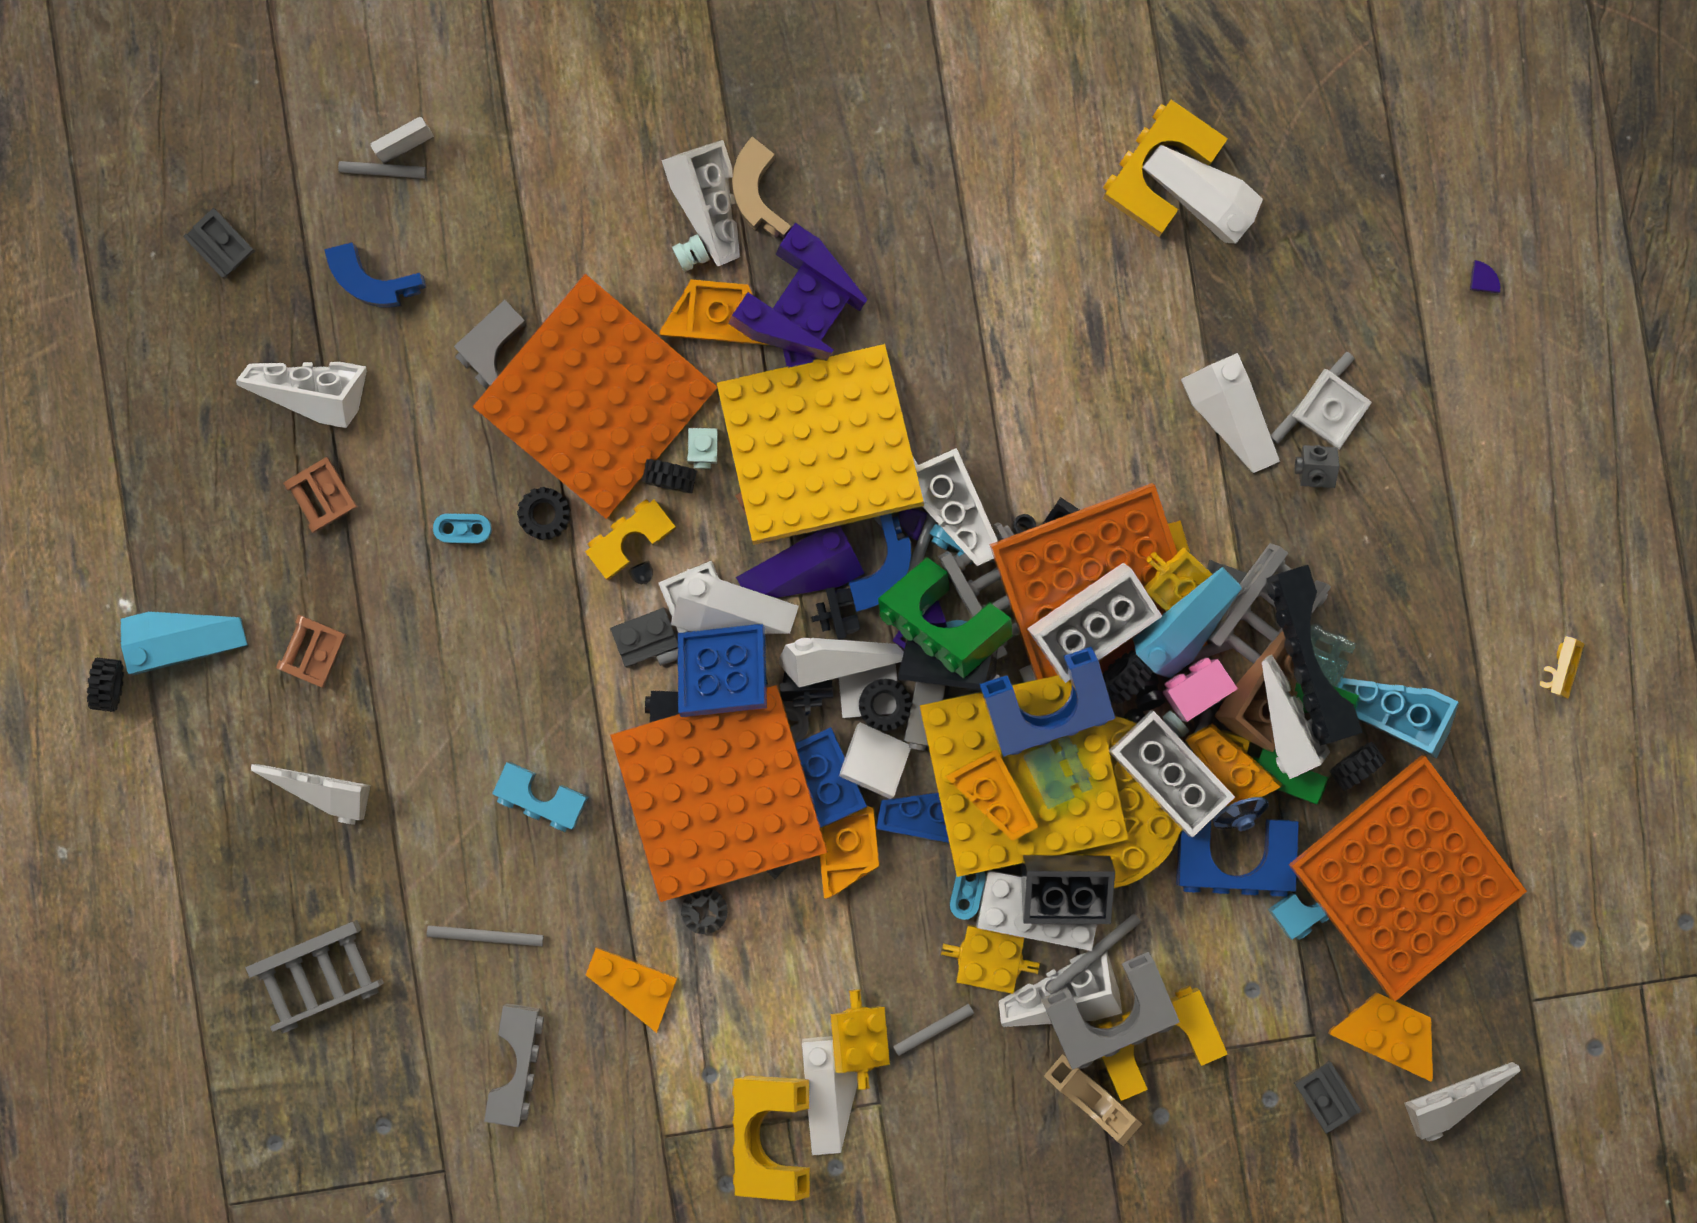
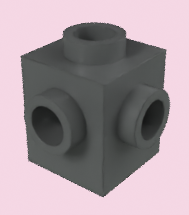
(1318, 466)

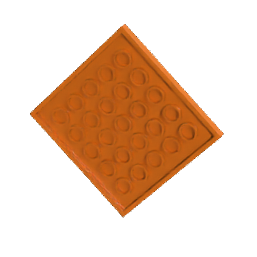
(595, 396)
(1072, 552)
(718, 796)
(1407, 878)

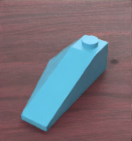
(1184, 628)

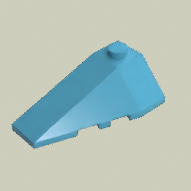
(168, 639)
(1406, 713)

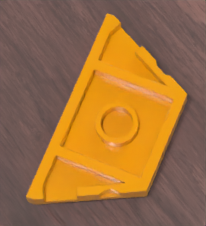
(706, 311)
(851, 851)
(1390, 1033)

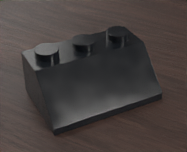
(922, 668)
(1067, 889)

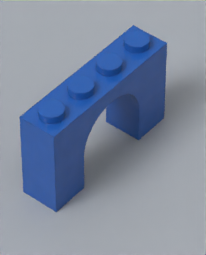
(1085, 708)
(1273, 872)

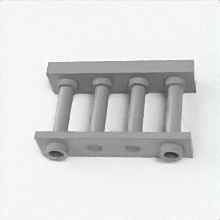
(1253, 586)
(970, 589)
(292, 960)

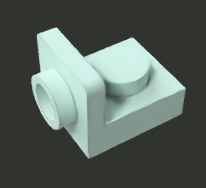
(702, 447)

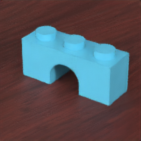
(515, 788)
(1296, 917)

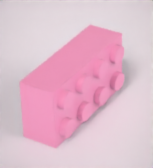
(1199, 689)

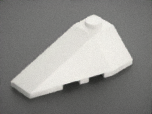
(320, 393)
(956, 505)
(821, 660)
(1293, 735)
(1093, 992)
(829, 1096)
(1447, 1106)

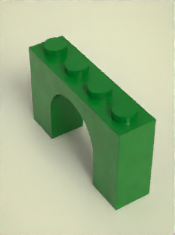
(957, 647)
(1308, 785)

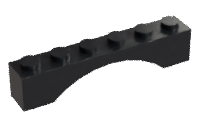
(1293, 598)

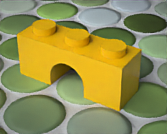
(608, 551)

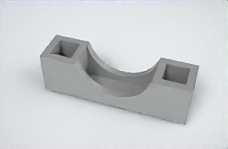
(519, 1027)

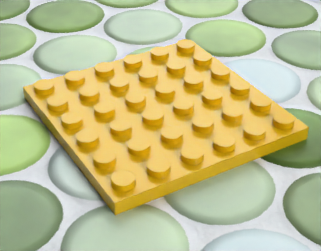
(819, 444)
(962, 731)

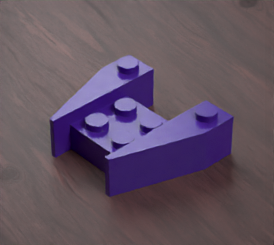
(808, 302)

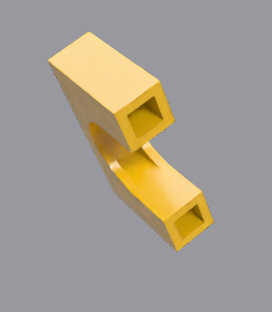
(1174, 128)
(1198, 1028)
(754, 1171)

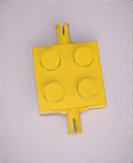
(1175, 578)
(990, 959)
(860, 1039)

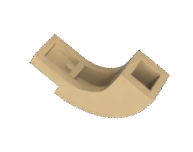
(747, 173)
(1093, 1100)

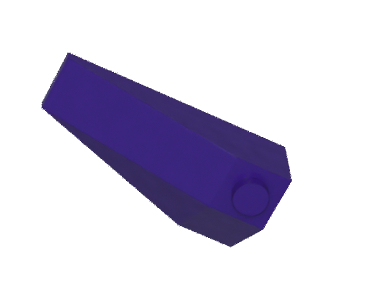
(805, 567)

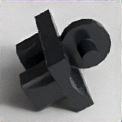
(837, 599)
(805, 696)

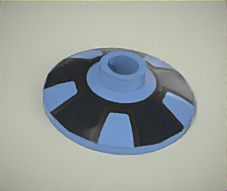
(1241, 814)

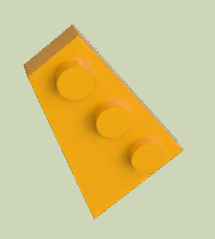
(1231, 764)
(994, 792)
(633, 985)

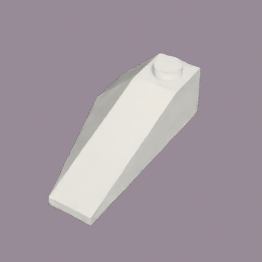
(703, 190)
(1210, 194)
(1231, 408)
(717, 604)
(331, 795)

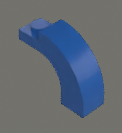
(349, 273)
(896, 565)

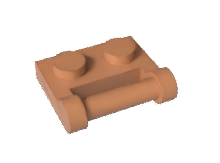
(327, 488)
(319, 655)

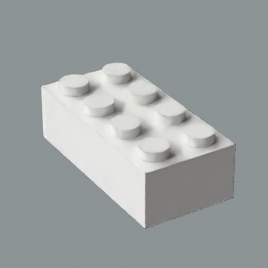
(1096, 617)
(1171, 774)
(1002, 913)

